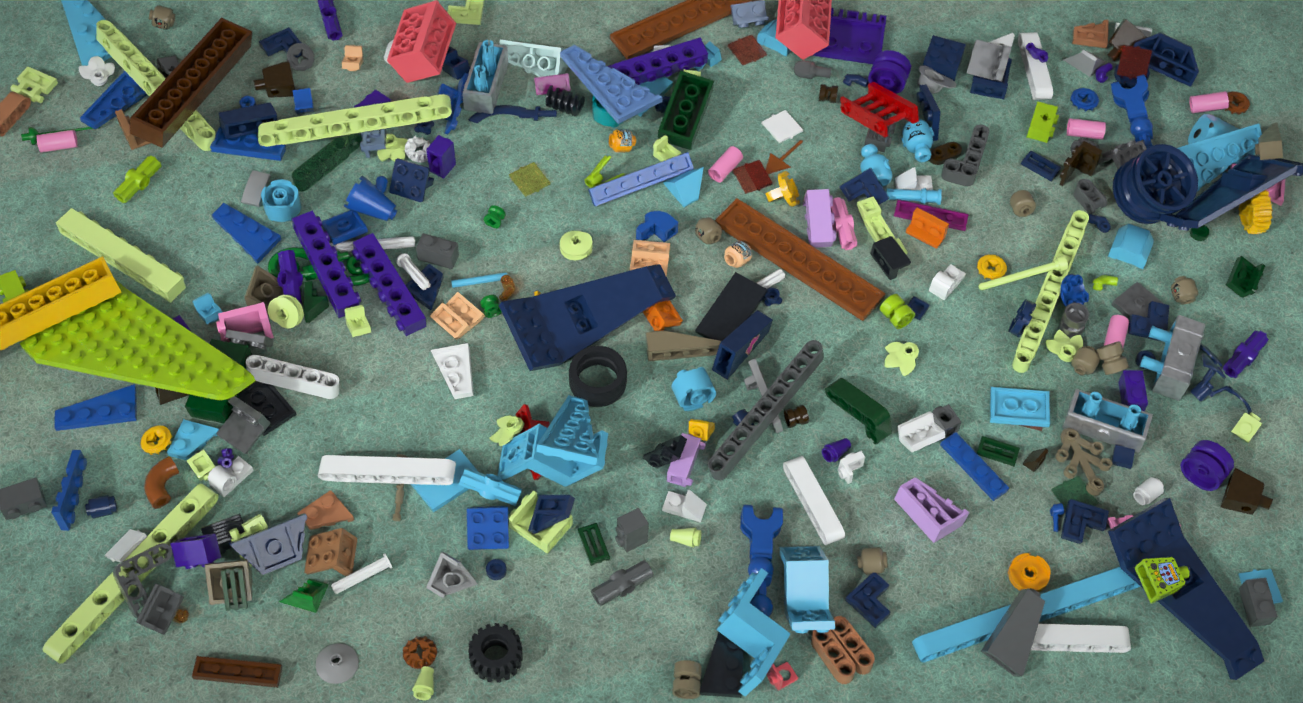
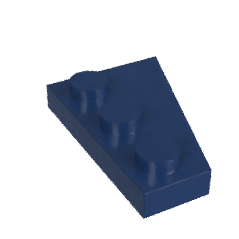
(930, 109)

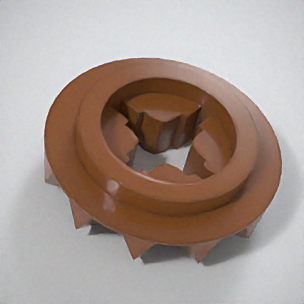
(1240, 99)
(428, 657)

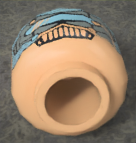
(738, 254)

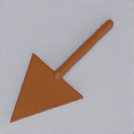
(775, 164)

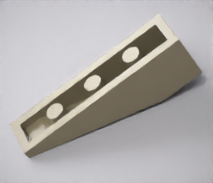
(1270, 144)
(672, 345)

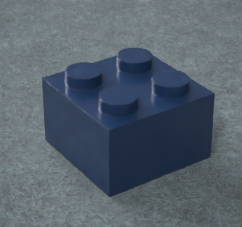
(944, 56)

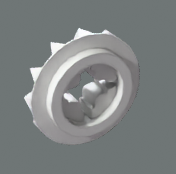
(411, 145)

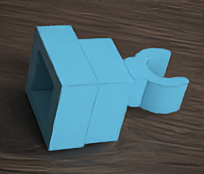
(714, 55)

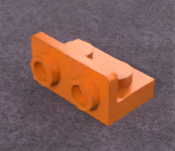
(927, 228)
(663, 315)

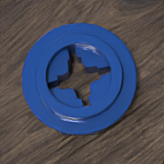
(1080, 94)

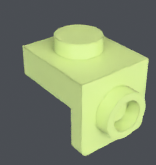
(664, 150)
(357, 321)
(1247, 426)
(201, 465)

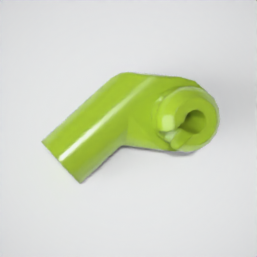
(1104, 279)

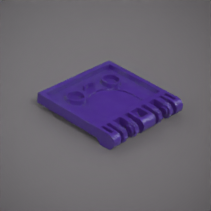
(854, 38)

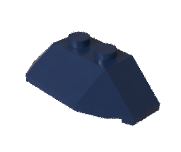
(1171, 57)

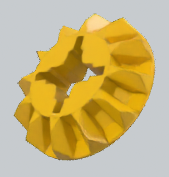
(993, 261)
(150, 437)

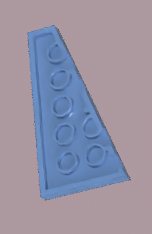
(609, 86)

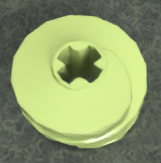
(576, 245)
(286, 311)

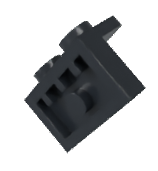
(666, 452)

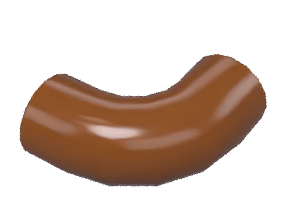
(156, 481)

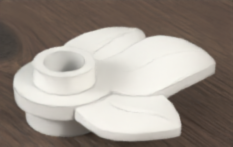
(97, 71)

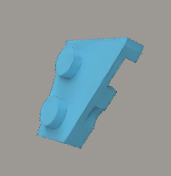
(190, 438)

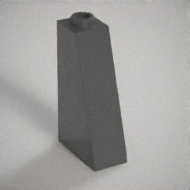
(1015, 633)

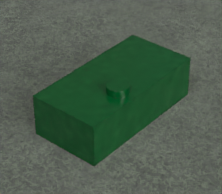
(686, 109)
(214, 409)

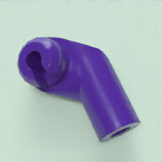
(1037, 53)
(1102, 71)

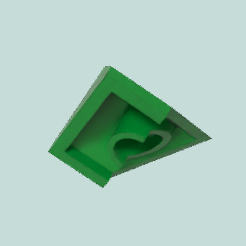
(308, 596)

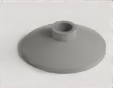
(336, 672)

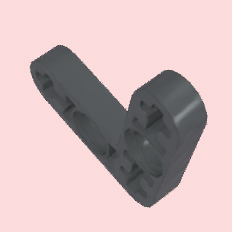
(132, 577)

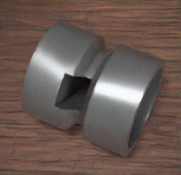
(1074, 319)

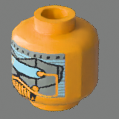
(622, 140)

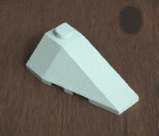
(535, 58)

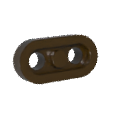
(945, 152)

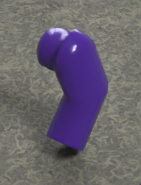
(226, 458)

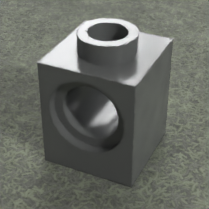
(953, 422)

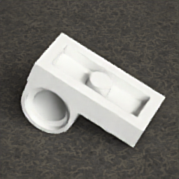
(946, 281)
(226, 479)

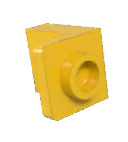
(701, 429)

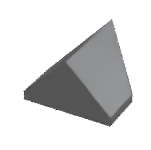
(1085, 62)
(449, 576)

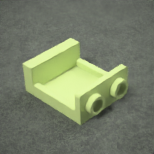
(521, 518)

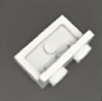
(920, 432)

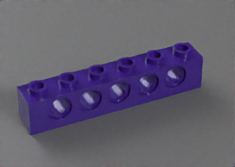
(662, 58)
(310, 223)
(370, 246)

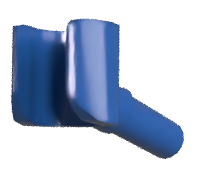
(1056, 509)

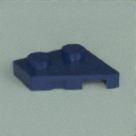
(428, 296)
(550, 510)

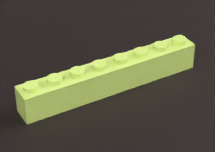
(121, 255)

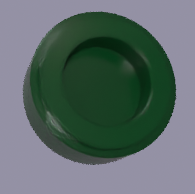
(1200, 233)

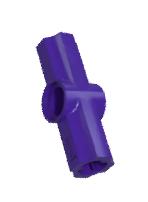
(330, 19)
(288, 276)
(1245, 354)

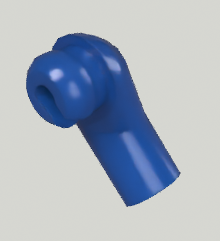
(381, 183)

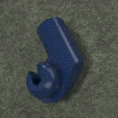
(849, 78)
(1101, 222)

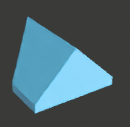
(686, 186)

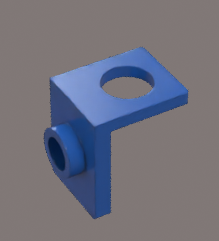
(303, 101)

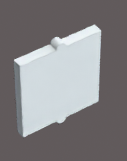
(782, 126)
(125, 545)

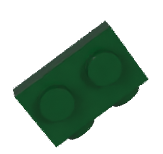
(1245, 277)

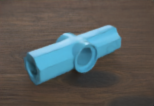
(490, 486)

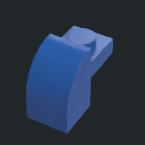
(657, 223)

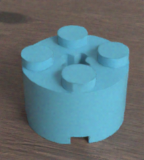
(281, 201)
(693, 388)

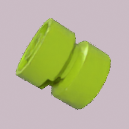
(897, 311)

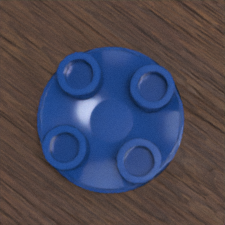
(1073, 290)

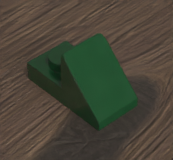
(313, 304)

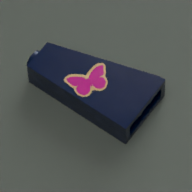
(740, 344)

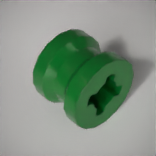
(494, 216)
(491, 306)

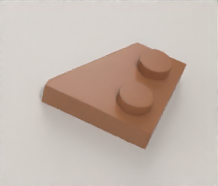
(1091, 35)
(326, 512)

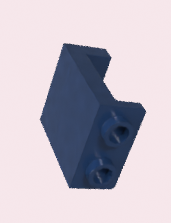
(989, 87)

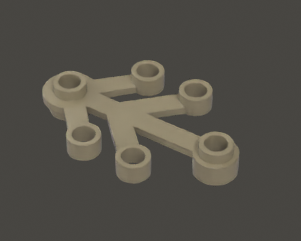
(1083, 458)

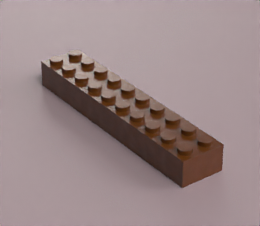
(190, 83)

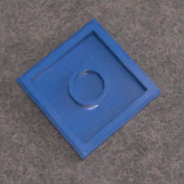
(344, 226)

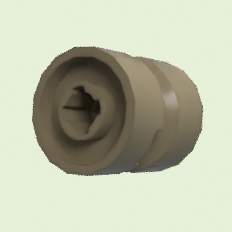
(1113, 358)
(687, 679)

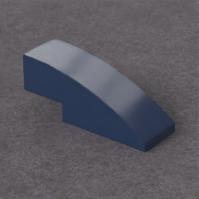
(455, 65)

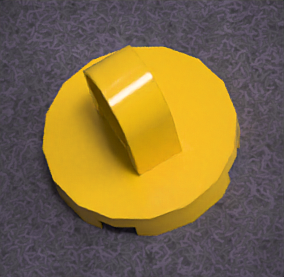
(787, 190)

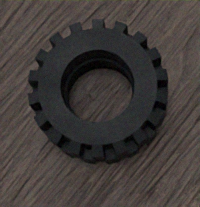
(498, 668)

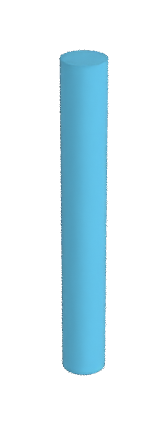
(477, 280)

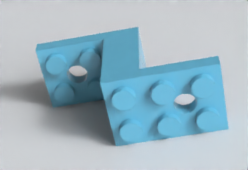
(522, 454)
(806, 589)
(752, 631)

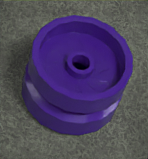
(890, 70)
(1207, 465)

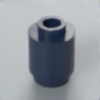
(101, 506)

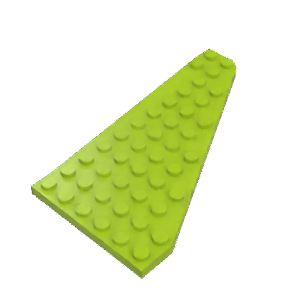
(138, 345)

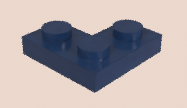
(279, 41)
(865, 183)
(1157, 316)
(1079, 516)
(865, 600)

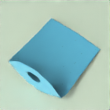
(1220, 127)

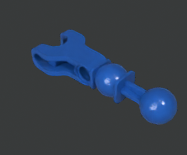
(1133, 102)
(761, 546)

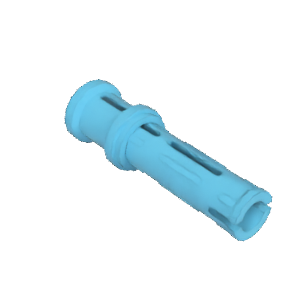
(922, 195)

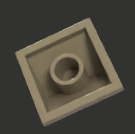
(262, 288)
(214, 581)

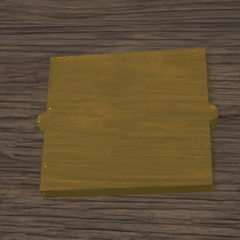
(529, 179)

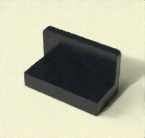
(889, 256)

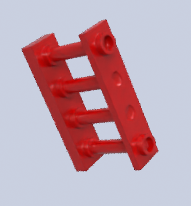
(881, 97)

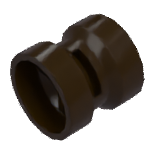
(824, 90)
(796, 416)

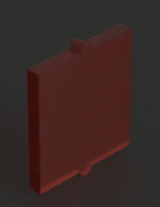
(747, 50)
(1133, 62)
(752, 176)

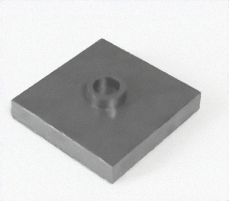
(1134, 301)

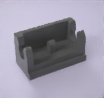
(159, 609)

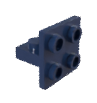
(410, 180)

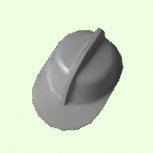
(934, 80)

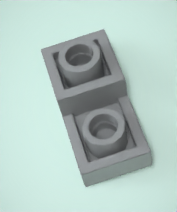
(254, 187)

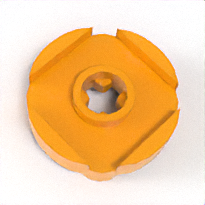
(1031, 563)

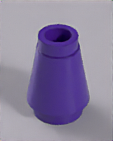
(834, 450)

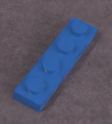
(974, 466)

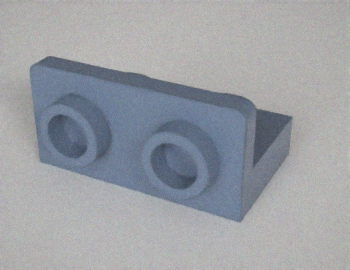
(749, 13)
(373, 141)

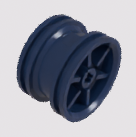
(1155, 177)

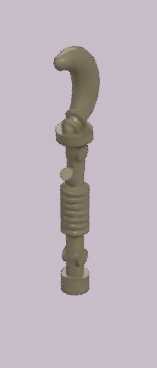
(399, 497)

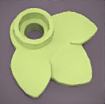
(394, 149)
(1063, 344)
(899, 358)
(508, 428)

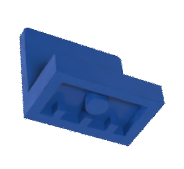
(487, 527)

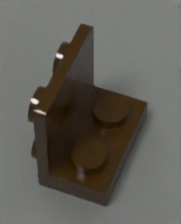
(1084, 159)

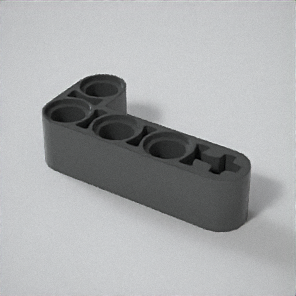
(965, 171)

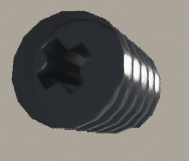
(563, 102)

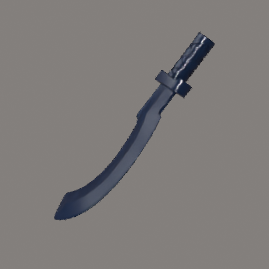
(515, 110)

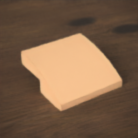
(650, 253)
(457, 316)

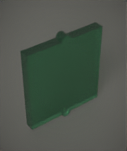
(1075, 490)

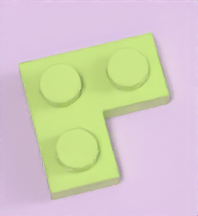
(469, 14)

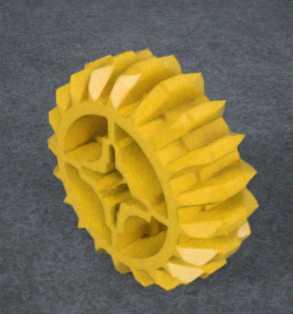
(1256, 213)

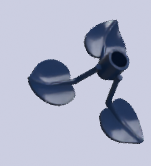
(1204, 387)

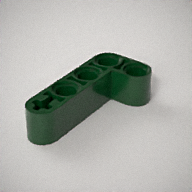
(861, 407)

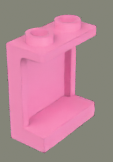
(245, 319)

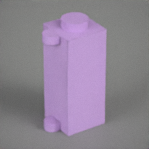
(680, 470)

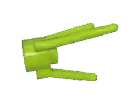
(595, 177)

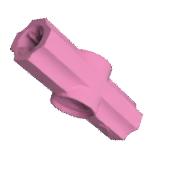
(843, 224)

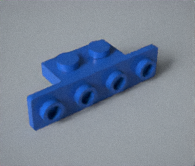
(456, 99)

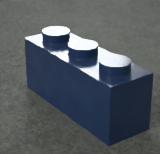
(246, 119)

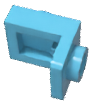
(207, 308)

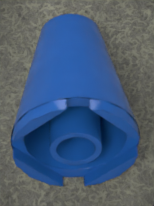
(370, 201)

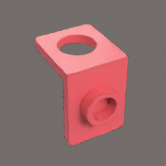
(776, 679)

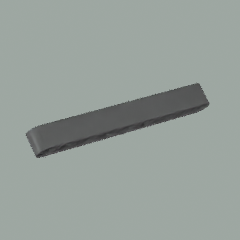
(765, 418)

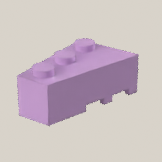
(819, 218)
(928, 510)

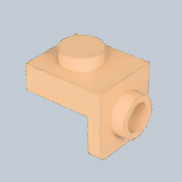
(353, 58)

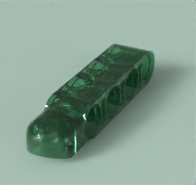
(325, 161)

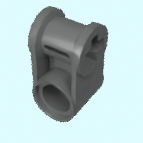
(167, 65)
(1089, 196)

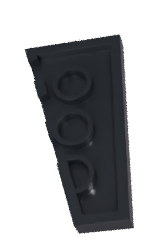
(723, 670)

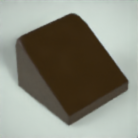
(1035, 459)

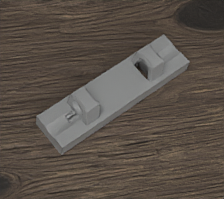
(757, 381)

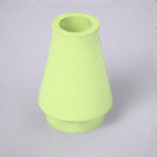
(686, 536)
(424, 685)

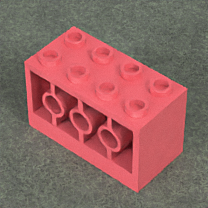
(804, 25)
(421, 41)

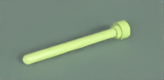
(1059, 264)

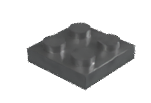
(256, 341)

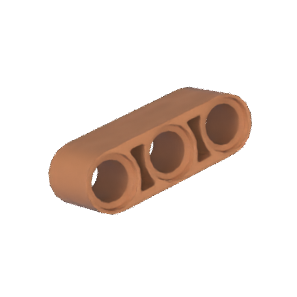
(11, 109)
(860, 652)
(837, 663)

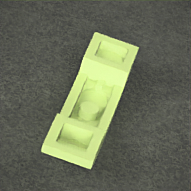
(874, 222)

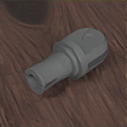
(809, 70)

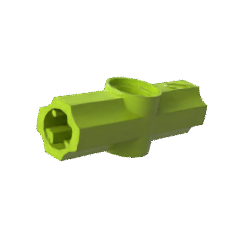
(137, 179)

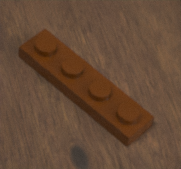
(237, 671)

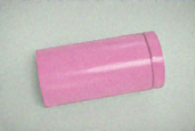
(1209, 102)
(1086, 128)
(57, 141)
(725, 164)
(1117, 330)

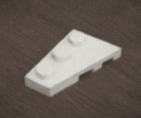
(456, 369)

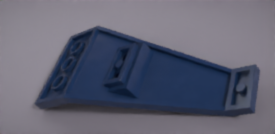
(1233, 188)
(567, 320)
(1200, 601)

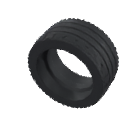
(592, 357)

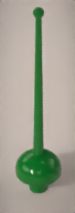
(32, 135)

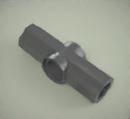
(622, 582)

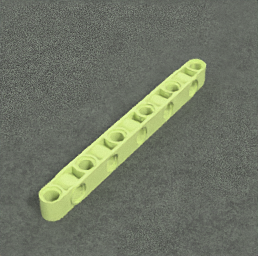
(148, 78)
(354, 120)
(1049, 293)
(91, 612)

